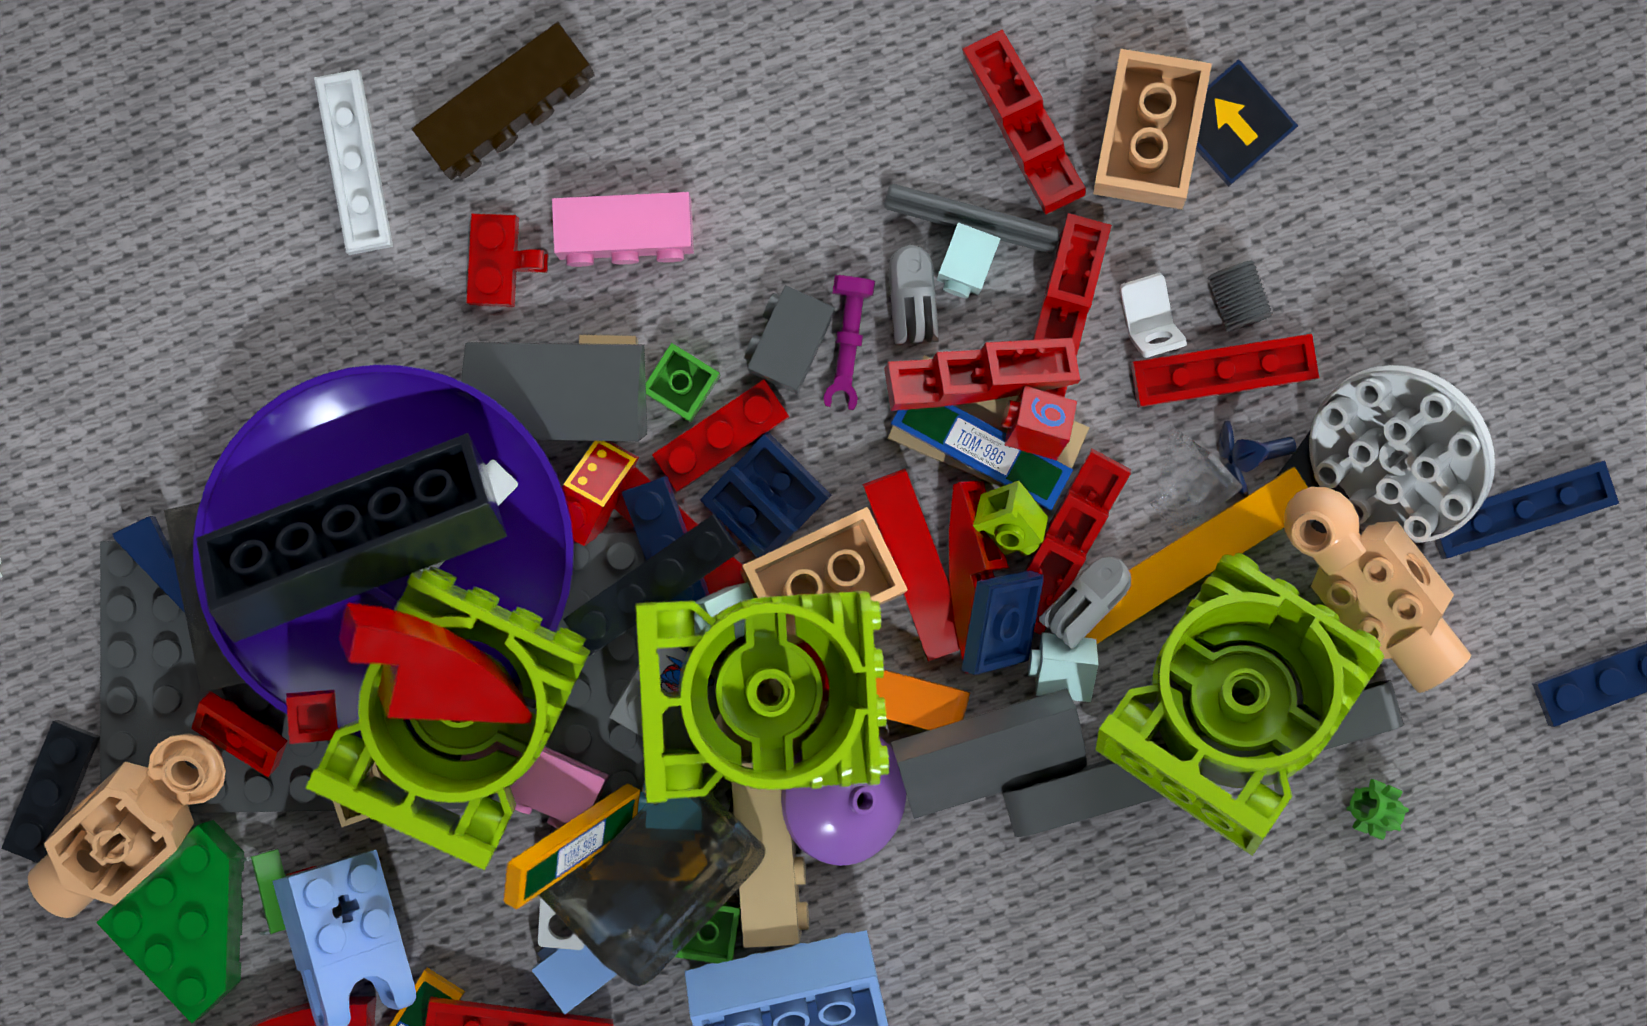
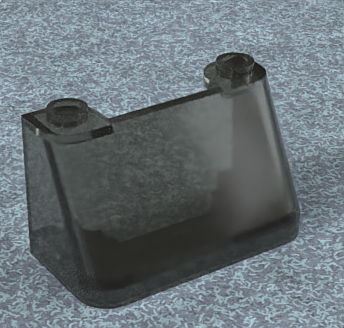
(656, 884)

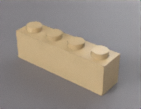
(771, 894)

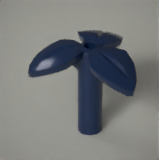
(1249, 454)

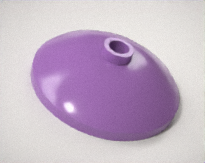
(832, 825)

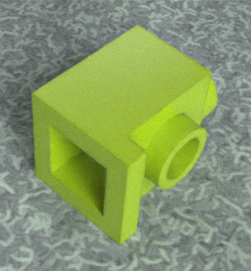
(1017, 526)

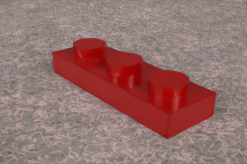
(720, 435)

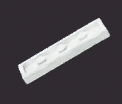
(353, 162)

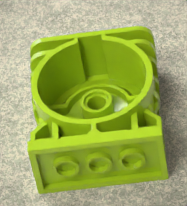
(1248, 608)
(547, 670)
(838, 751)

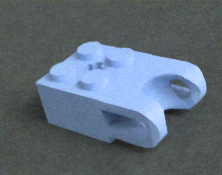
(346, 948)

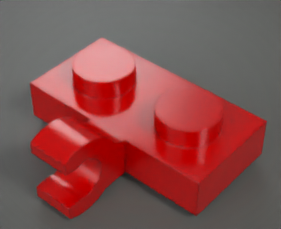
(496, 260)

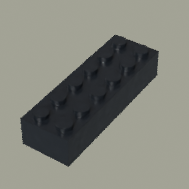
(349, 538)

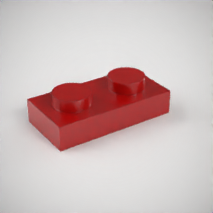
(239, 733)

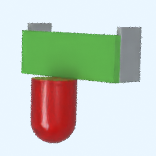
(267, 868)

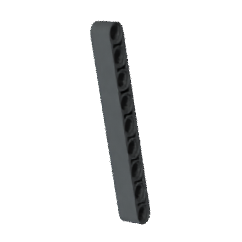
(1108, 787)

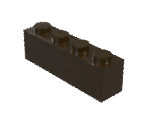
(505, 102)

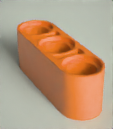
(921, 701)

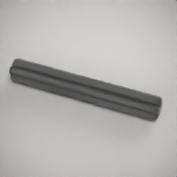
(951, 212)

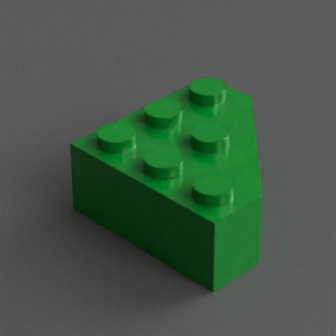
(187, 921)

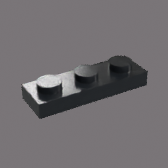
(50, 789)

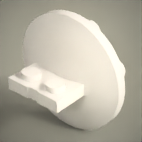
(1404, 450)

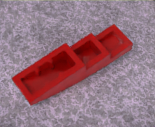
(1024, 121)
(1072, 282)
(981, 375)
(1076, 526)
(971, 555)
(917, 561)

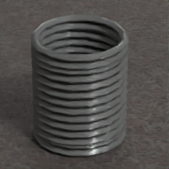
(1240, 295)

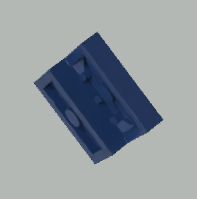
(765, 496)

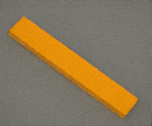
(1200, 550)

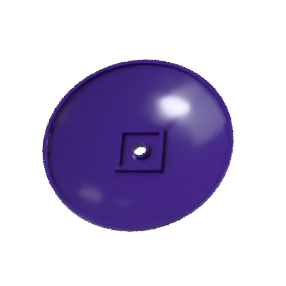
(346, 428)

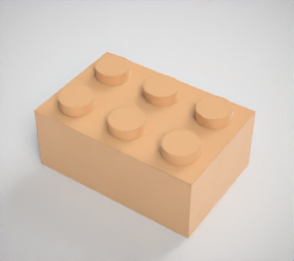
(1152, 128)
(829, 560)

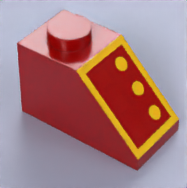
(596, 488)

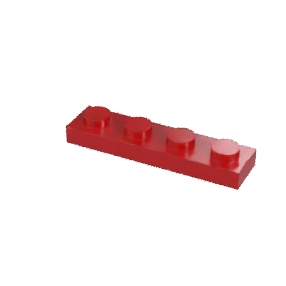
(1224, 370)
(466, 1013)

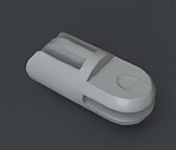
(913, 296)
(1087, 600)

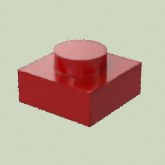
(311, 716)

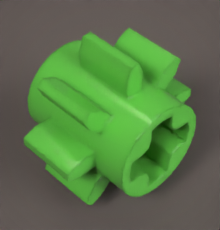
(1377, 809)

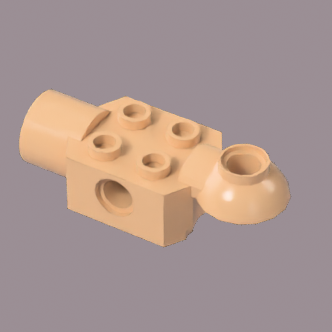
(1378, 585)
(126, 826)

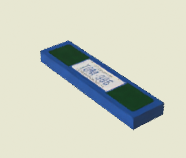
(984, 450)

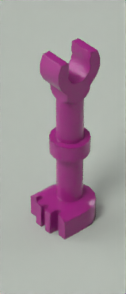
(849, 338)

